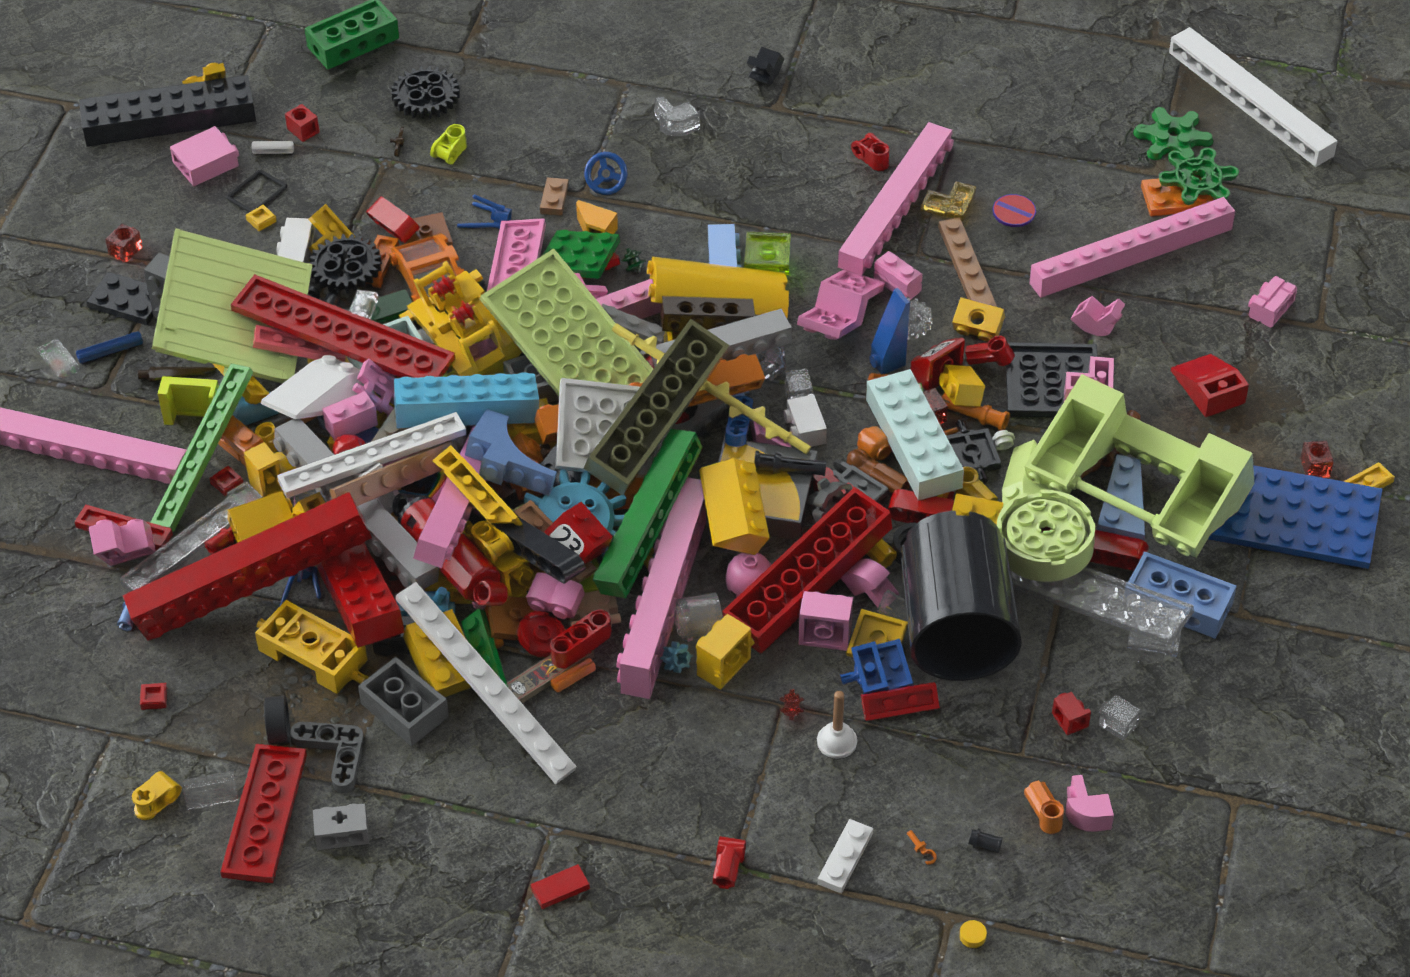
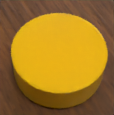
(973, 934)

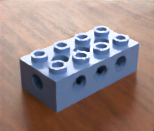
(1208, 595)

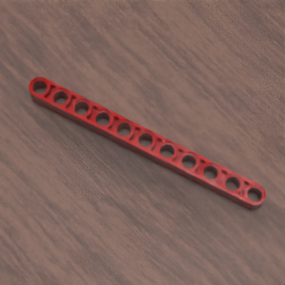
(1108, 547)

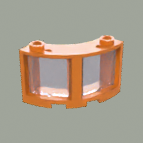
(423, 257)

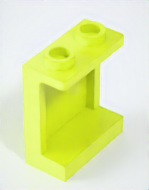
(185, 397)

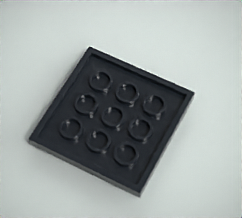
(1039, 374)

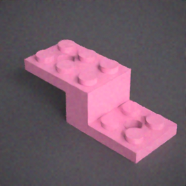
(840, 304)

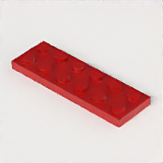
(263, 813)

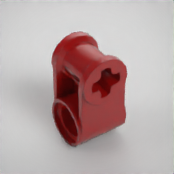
(872, 152)

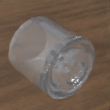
(696, 615)

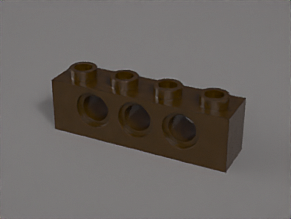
(703, 310)

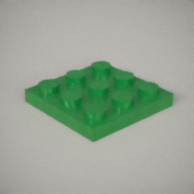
(585, 251)

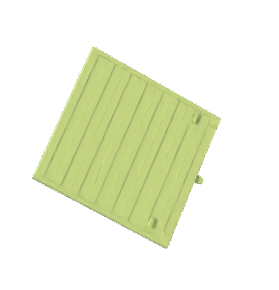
(197, 300)

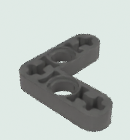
(343, 747)

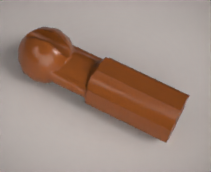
(878, 471)

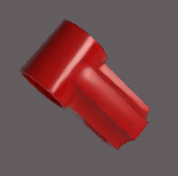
(995, 350)
(729, 856)

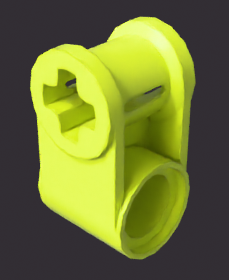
(450, 144)

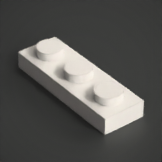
(845, 856)

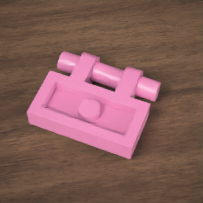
(379, 381)

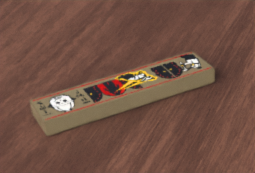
(538, 678)

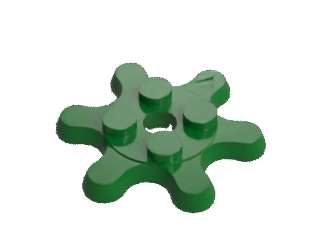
(1164, 126)
(1202, 165)

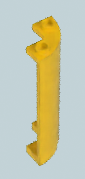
(709, 280)

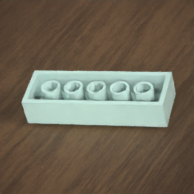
(914, 435)

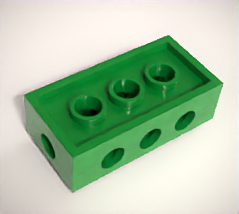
(351, 33)

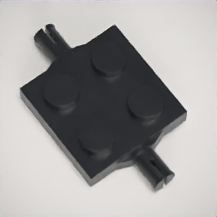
(975, 449)

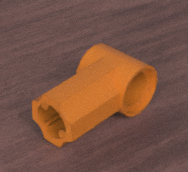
(1045, 806)

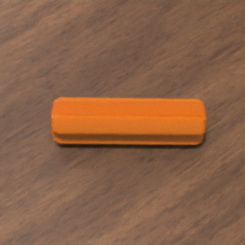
(573, 675)

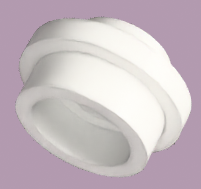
(1003, 440)

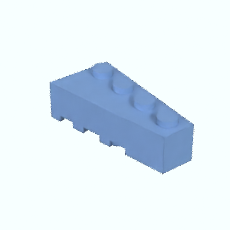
(1126, 485)

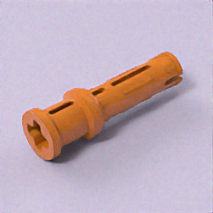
(984, 414)

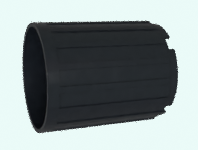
(959, 597)

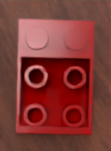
(1212, 384)

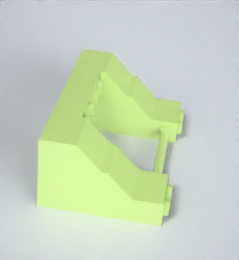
(1096, 420)

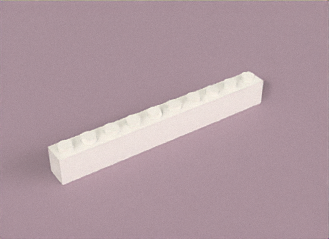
(1253, 97)

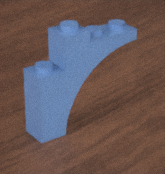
(502, 459)

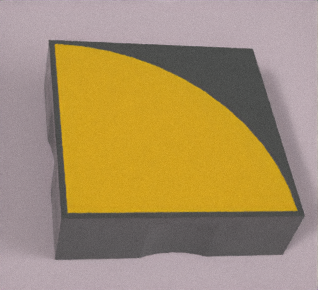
(782, 493)

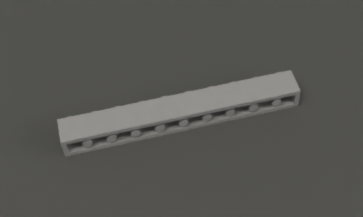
(388, 538)

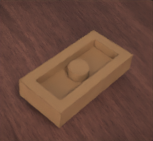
(554, 196)

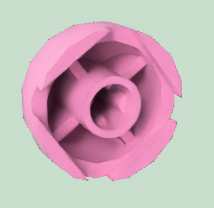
(744, 571)

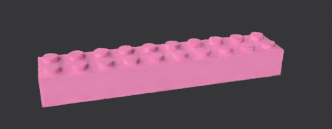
(665, 584)

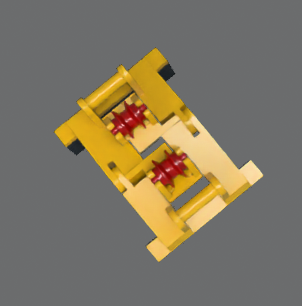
(457, 310)

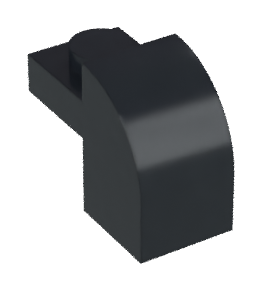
(765, 66)

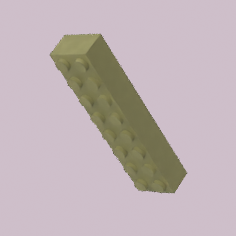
(656, 407)

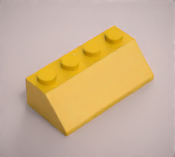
(734, 506)

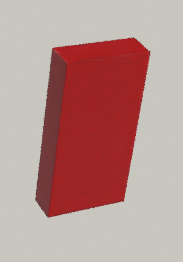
(560, 886)

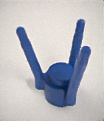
(498, 214)
(303, 574)

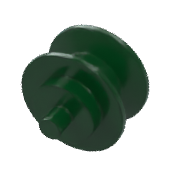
(633, 260)

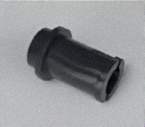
(985, 840)

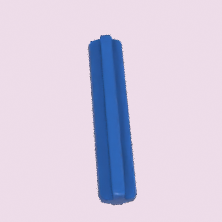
(109, 347)

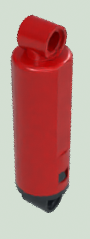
(468, 568)

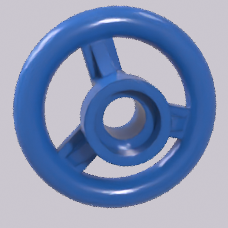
(613, 175)

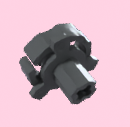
(827, 497)

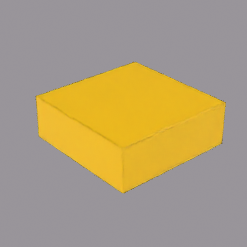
(261, 218)

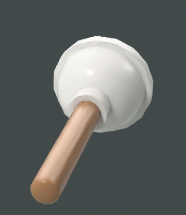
(837, 738)

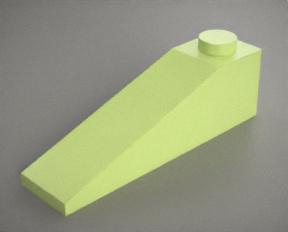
(1016, 479)

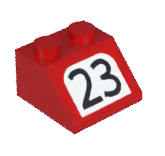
(931, 364)
(580, 532)

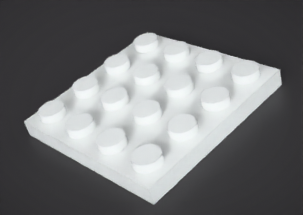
(584, 418)

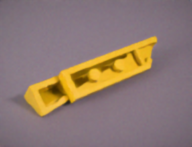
(475, 488)

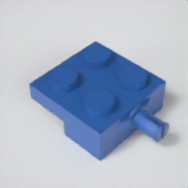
(879, 667)

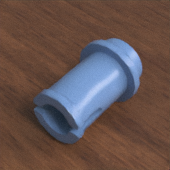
(125, 622)

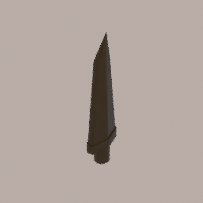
(155, 373)

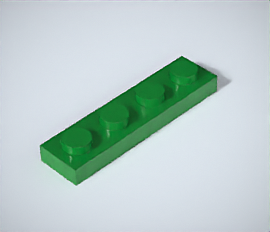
(479, 636)

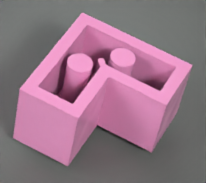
(1100, 369)
(121, 543)

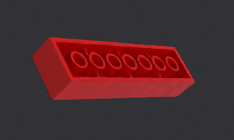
(811, 566)

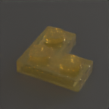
(952, 205)

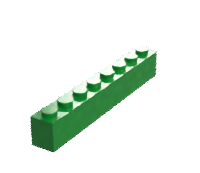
(647, 513)

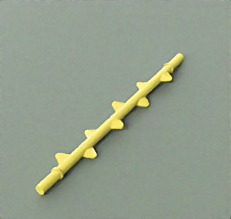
(721, 392)

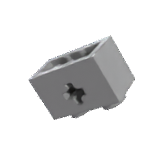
(340, 826)

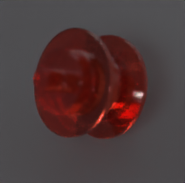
(791, 704)

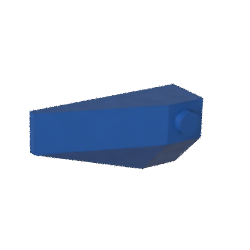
(891, 337)

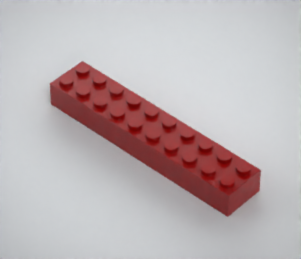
(247, 566)

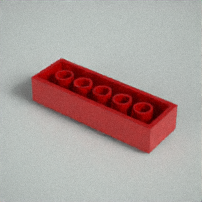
(361, 596)

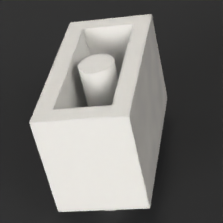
(806, 420)

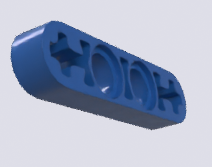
(738, 427)

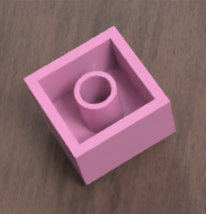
(825, 620)

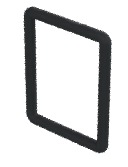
(229, 196)

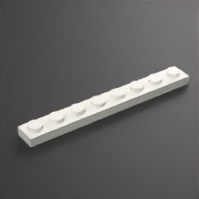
(369, 454)

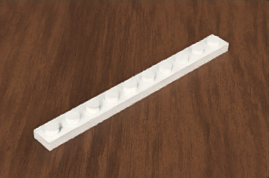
(486, 683)

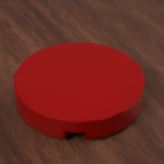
(537, 632)

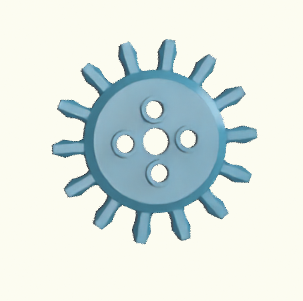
(576, 492)

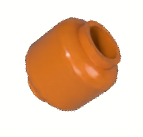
(874, 443)

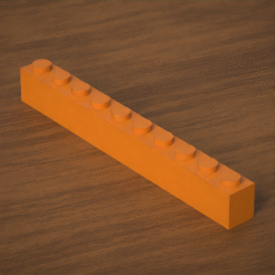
(741, 373)

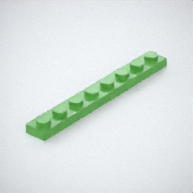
(202, 446)

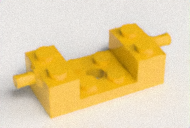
(331, 656)

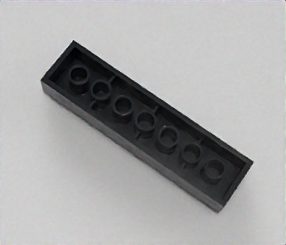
(167, 110)

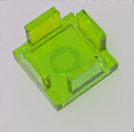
(768, 251)

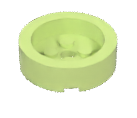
(1054, 552)

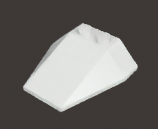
(314, 388)

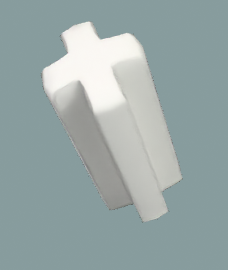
(272, 147)

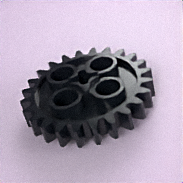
(425, 92)
(359, 267)

